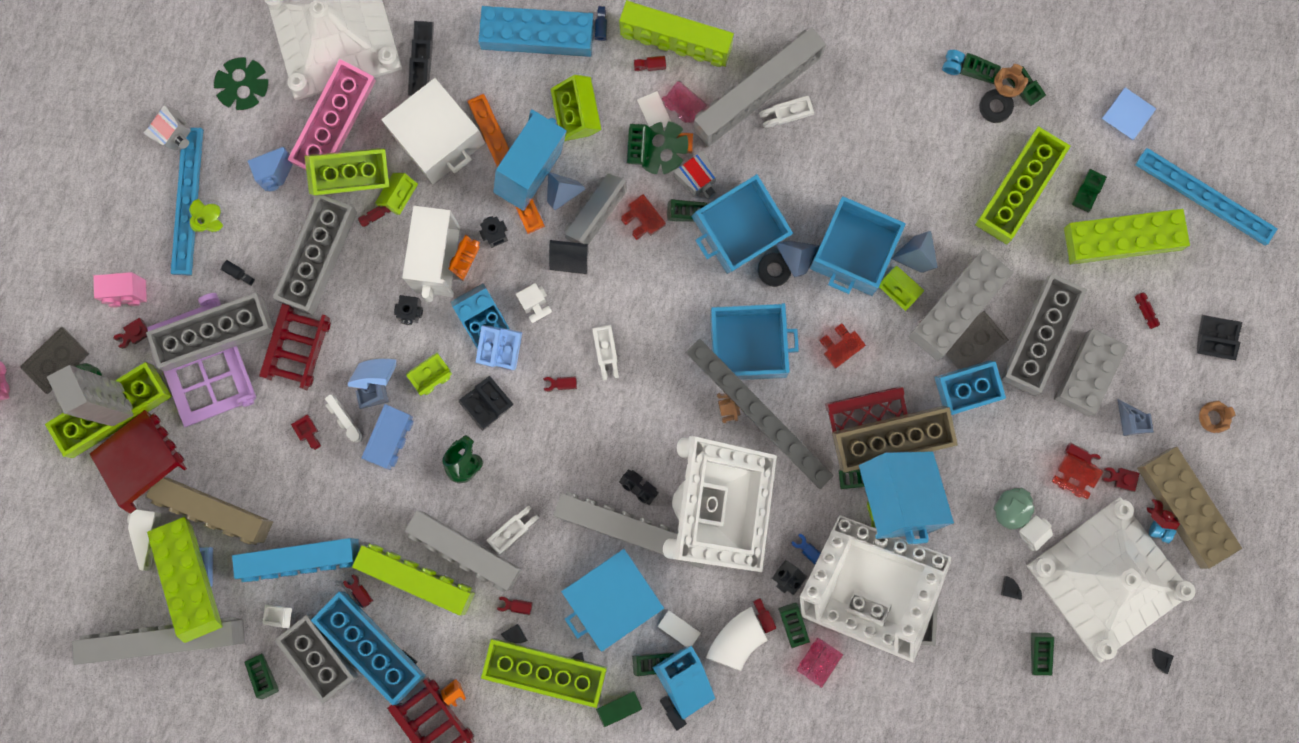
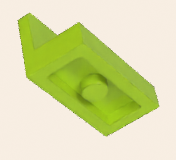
(398, 192)
(901, 288)

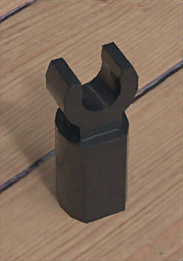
(236, 272)
(672, 714)

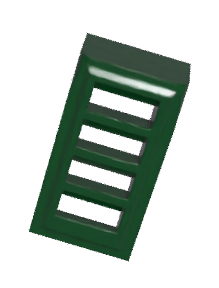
(970, 58)
(632, 136)
(671, 216)
(842, 478)
(785, 610)
(1049, 646)
(637, 663)
(270, 681)

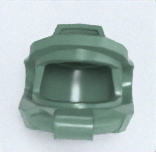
(1014, 508)

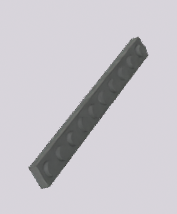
(759, 413)

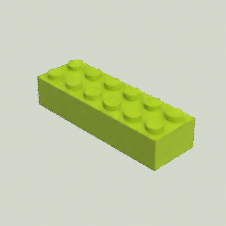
(676, 34)
(1022, 185)
(1126, 236)
(144, 391)
(184, 580)
(414, 580)
(544, 672)

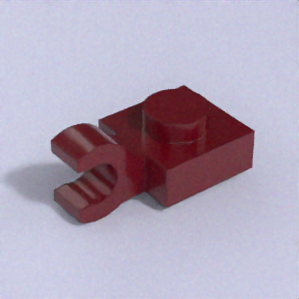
(305, 430)
(1163, 517)

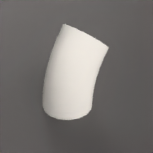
(737, 640)

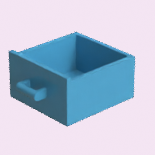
(529, 160)
(741, 224)
(857, 247)
(753, 340)
(906, 495)
(611, 600)

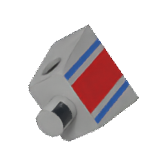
(169, 129)
(697, 176)

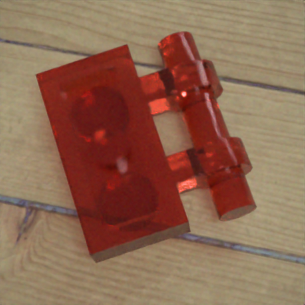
(1079, 470)

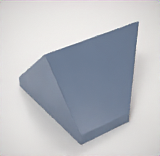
(562, 190)
(918, 253)
(798, 256)
(372, 396)
(1134, 420)

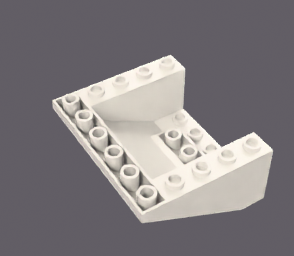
(874, 588)

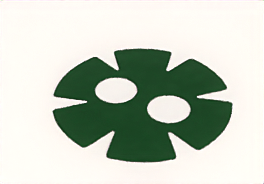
(256, 86)
(671, 142)

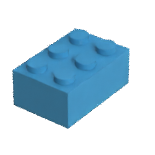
(970, 387)

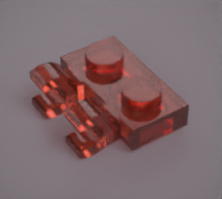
(647, 216)
(843, 350)

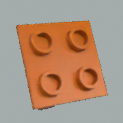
(464, 257)

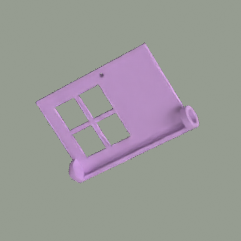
(237, 370)

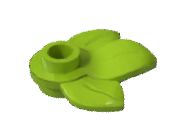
(207, 215)

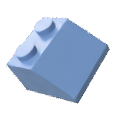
(271, 168)

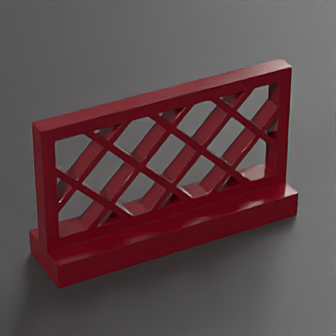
(866, 400)

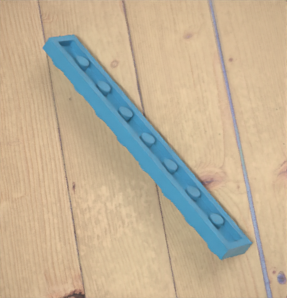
(186, 193)
(1206, 196)

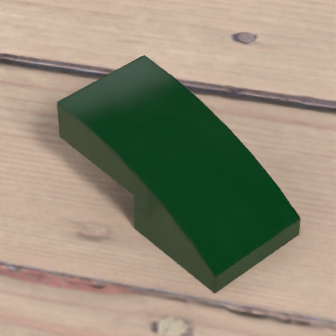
(1032, 92)
(1089, 190)
(619, 709)

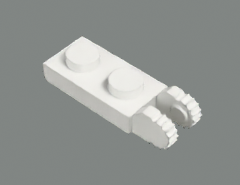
(788, 111)
(605, 349)
(344, 420)
(511, 531)

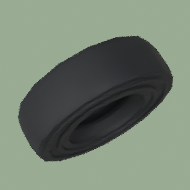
(991, 116)
(766, 277)

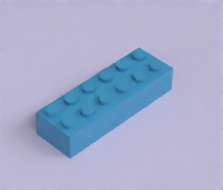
(536, 31)
(292, 559)
(368, 647)

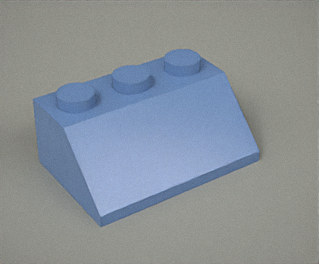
(388, 437)

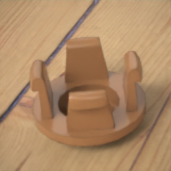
(1015, 74)
(728, 407)
(1226, 414)

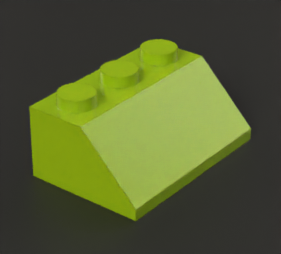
(576, 107)

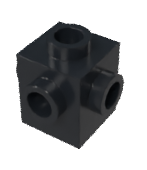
(493, 237)
(410, 304)
(789, 578)

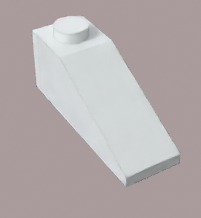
(139, 524)

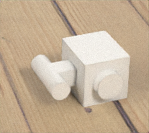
(531, 299)
(1036, 532)

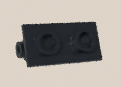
(631, 482)

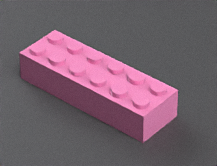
(333, 113)

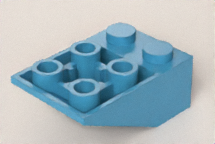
(478, 309)
(685, 681)

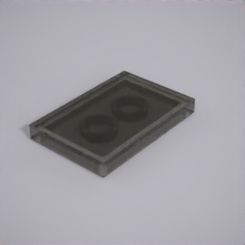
(976, 342)
(53, 356)

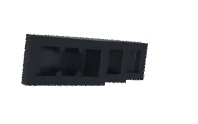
(420, 56)

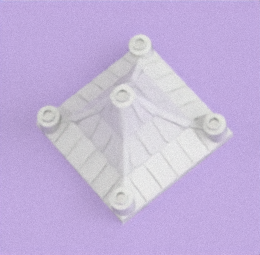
(323, 31)
(722, 505)
(1110, 579)

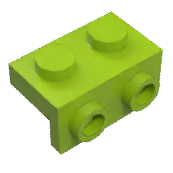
(429, 374)

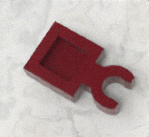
(134, 332)
(1123, 479)

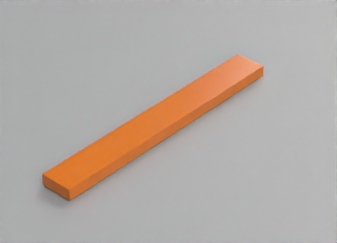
(498, 149)

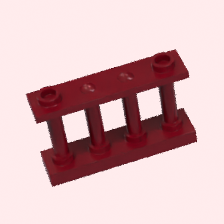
(282, 333)
(411, 727)

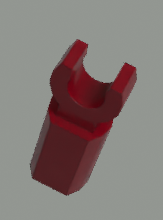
(650, 63)
(561, 383)
(1081, 453)
(359, 592)
(516, 606)
(764, 616)

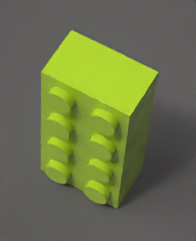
(346, 171)

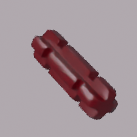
(373, 215)
(1147, 310)

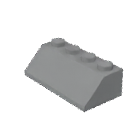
(597, 209)

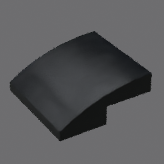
(568, 256)
(1219, 337)
(486, 403)

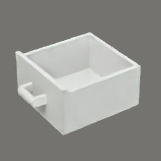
(434, 131)
(429, 251)

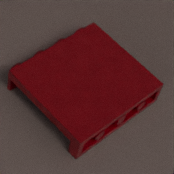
(136, 459)

